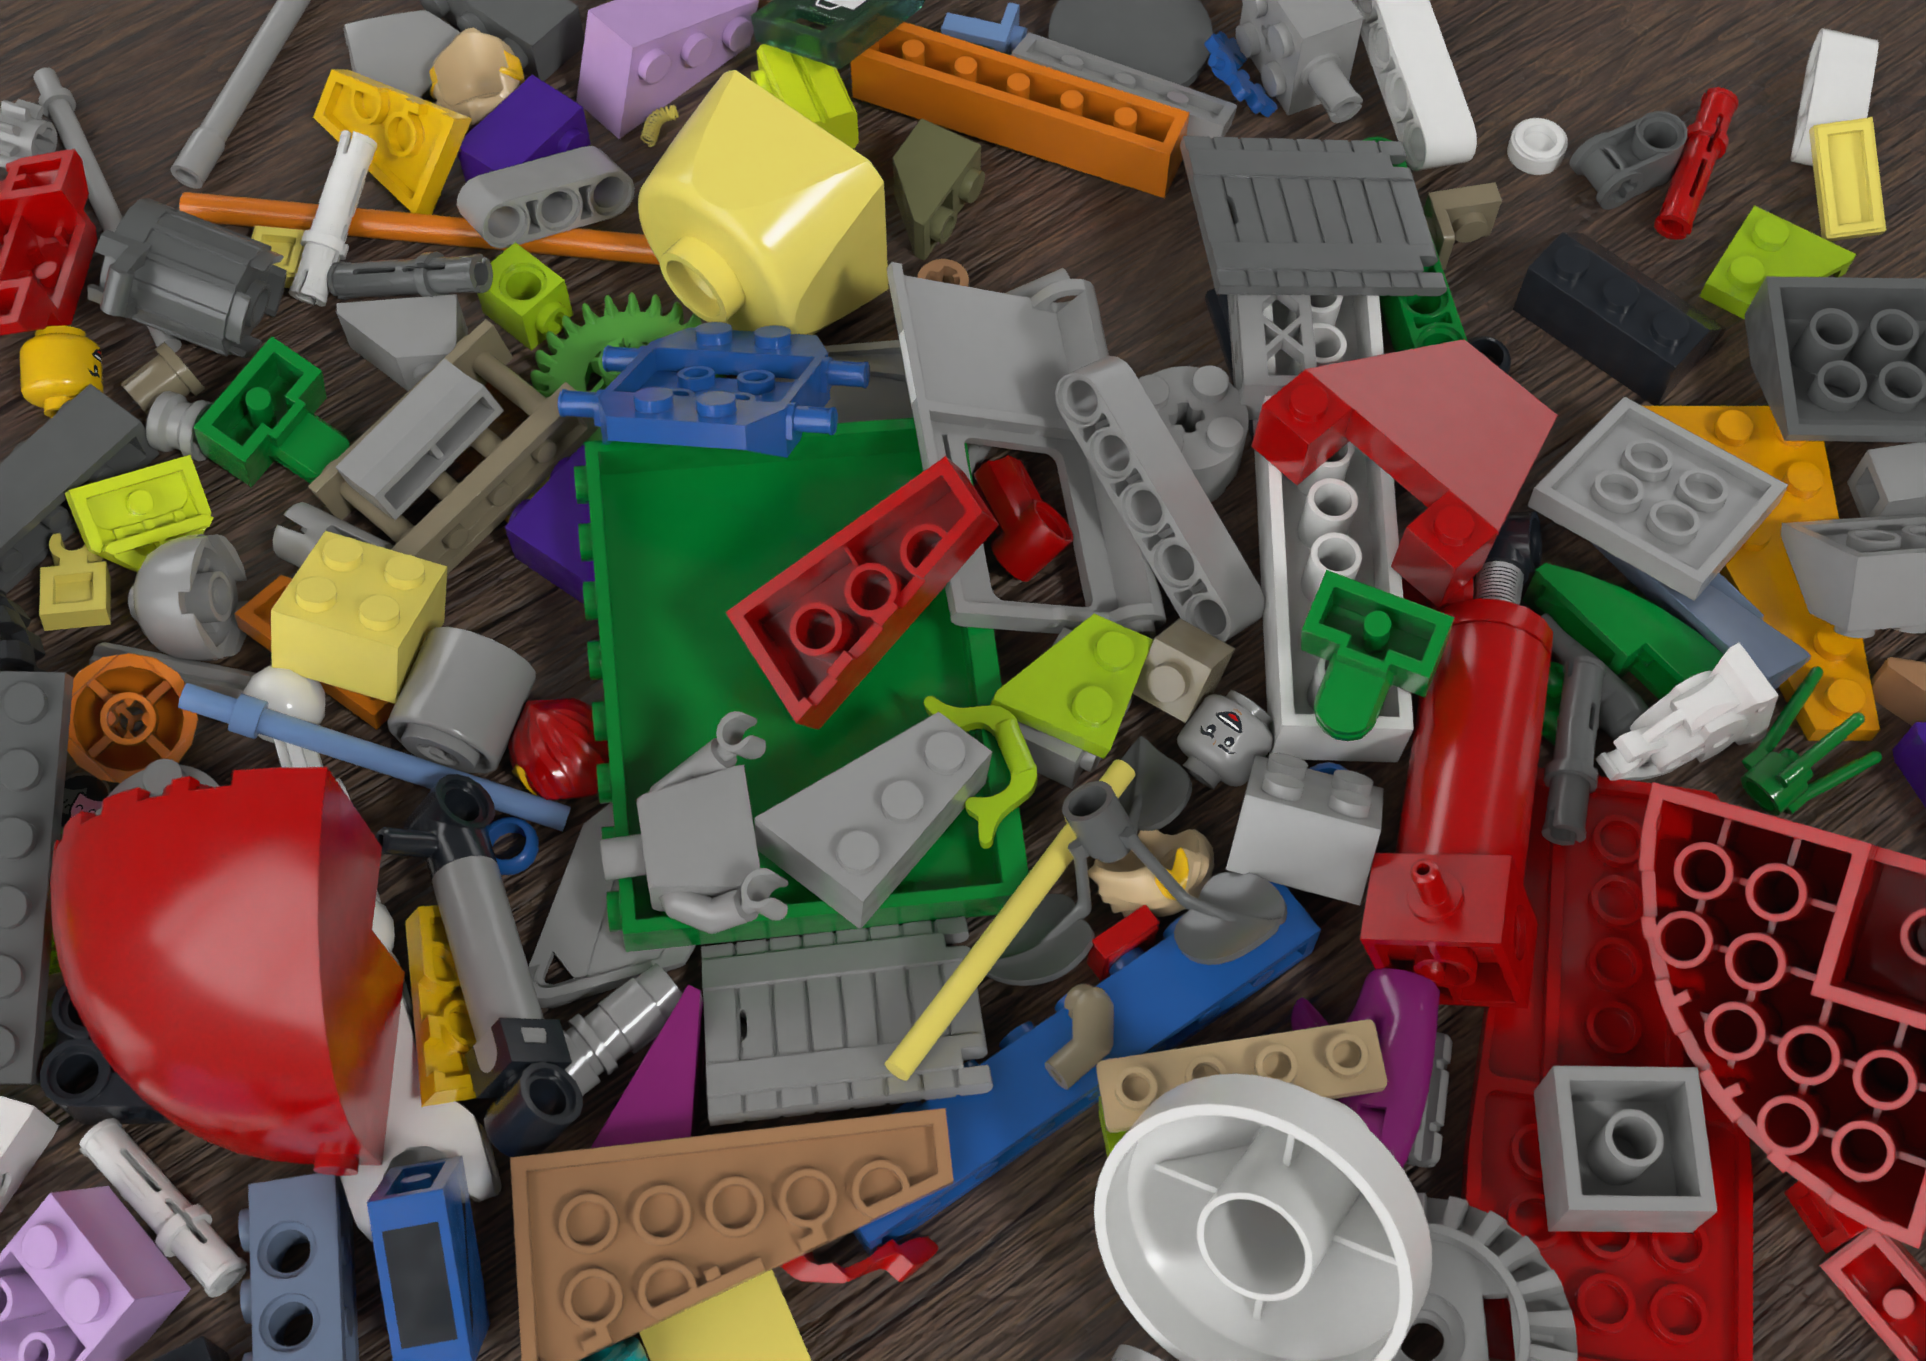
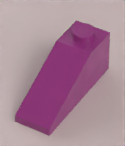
(667, 1087)

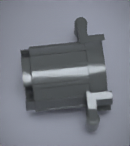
(188, 278)

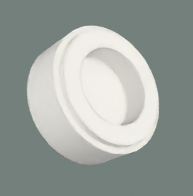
(1537, 146)

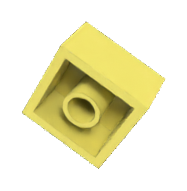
(357, 616)

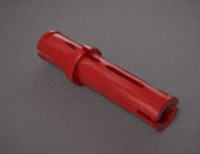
(1704, 145)

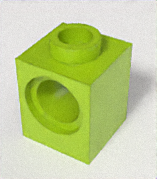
(525, 297)

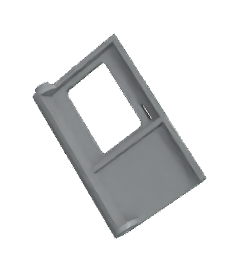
(988, 376)

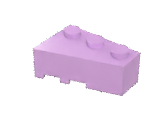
(654, 51)

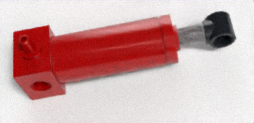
(1455, 887)

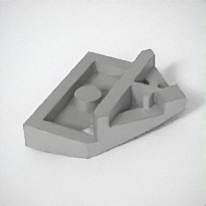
(398, 49)

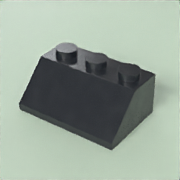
(1615, 316)

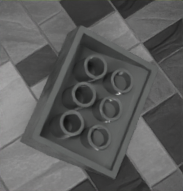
(1841, 357)

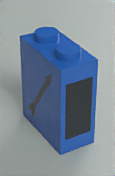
(429, 1262)

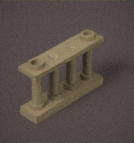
(496, 486)

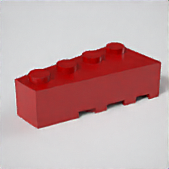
(860, 590)

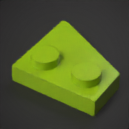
(1774, 249)
(1080, 685)

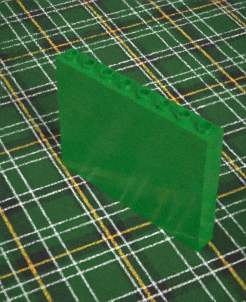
(678, 546)

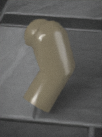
(1092, 1035)

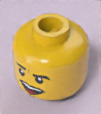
(59, 367)

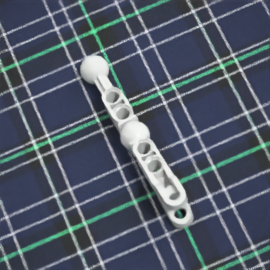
(412, 1131)

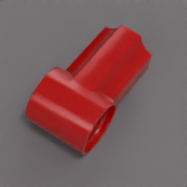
(1028, 528)

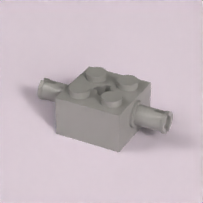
(1304, 52)

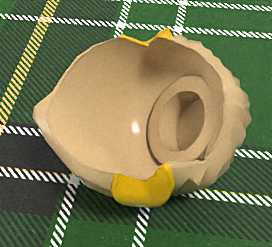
(475, 74)
(1130, 884)

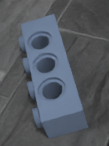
(277, 1219)

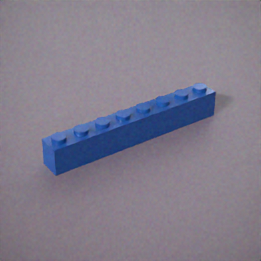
(1157, 1007)

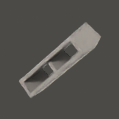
(419, 439)

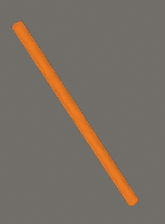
(413, 227)

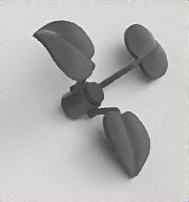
(1222, 924)

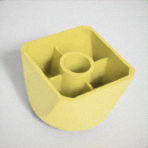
(765, 215)

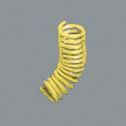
(656, 125)

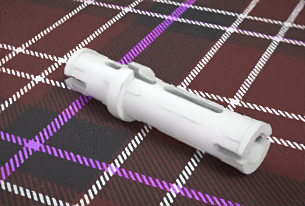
(336, 208)
(180, 1227)

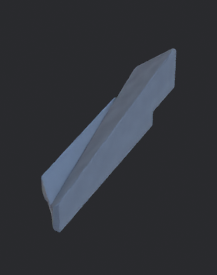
(1724, 620)

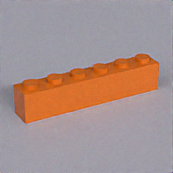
(1023, 106)

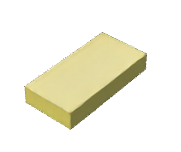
(1847, 179)

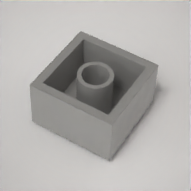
(1308, 827)
(1624, 1149)

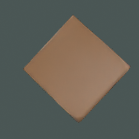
(1902, 688)

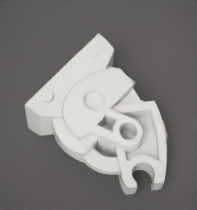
(1696, 720)

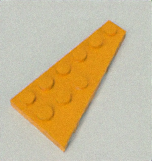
(1765, 573)

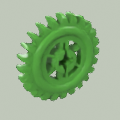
(583, 349)

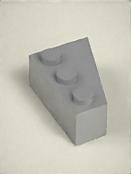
(875, 817)

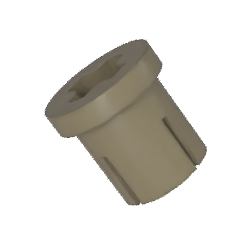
(160, 375)

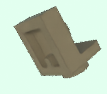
(1461, 216)

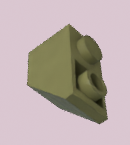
(933, 181)

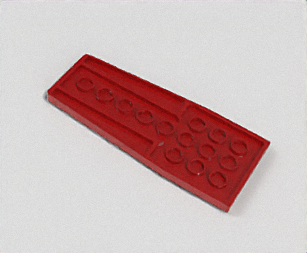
(1600, 1007)

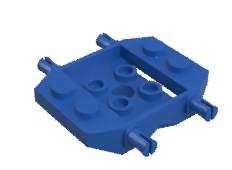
(673, 398)

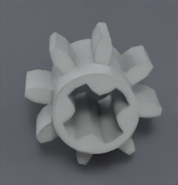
(24, 131)

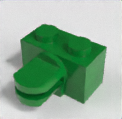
(271, 418)
(1370, 646)

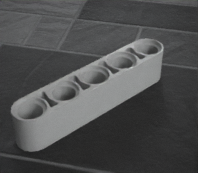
(1159, 498)

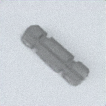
(1428, 1143)

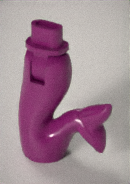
(1406, 1025)

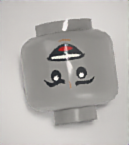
(1225, 739)

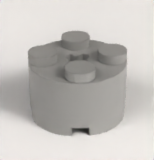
(1203, 419)

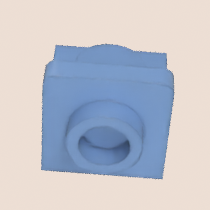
(992, 35)

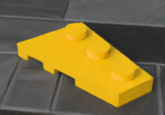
(439, 1011)

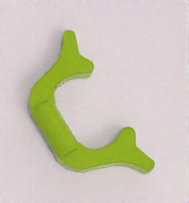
(1023, 770)

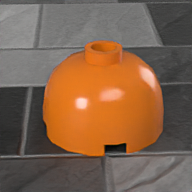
(101, 697)

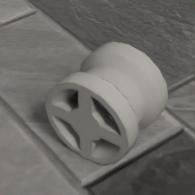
(172, 424)

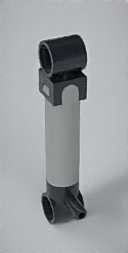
(516, 1050)

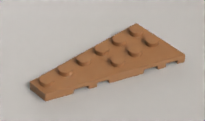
(665, 1224)

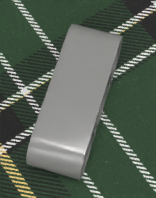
(545, 196)

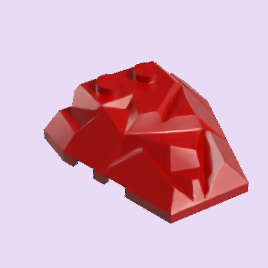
(43, 241)

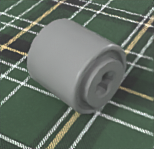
(461, 700)

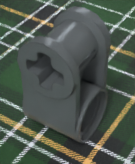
(1631, 157)

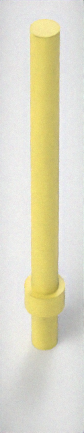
(993, 942)

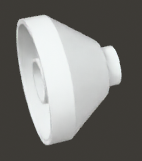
(1262, 1226)

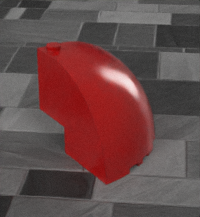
(236, 961)
(1798, 994)

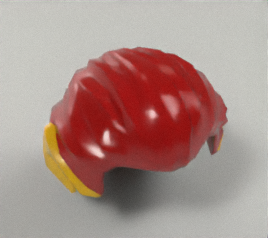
(557, 749)

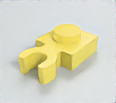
(75, 589)

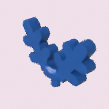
(1225, 63)

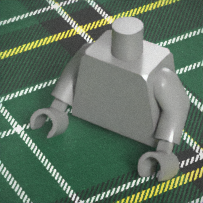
(701, 838)

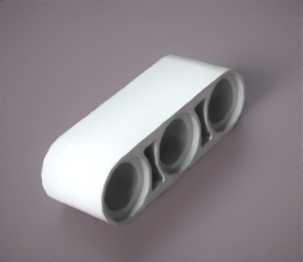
(1834, 85)

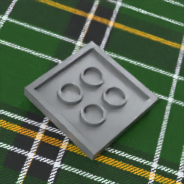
(1658, 497)

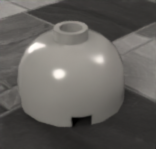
(189, 598)

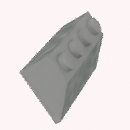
(1862, 571)

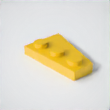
(412, 134)

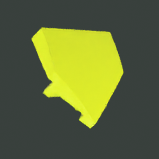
(140, 511)

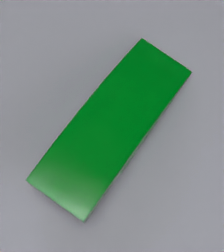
(1621, 628)

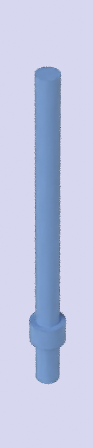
(252, 717)

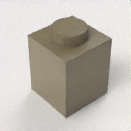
(1182, 669)

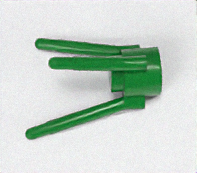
(1781, 779)

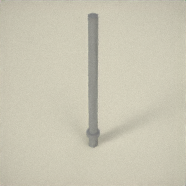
(60, 107)

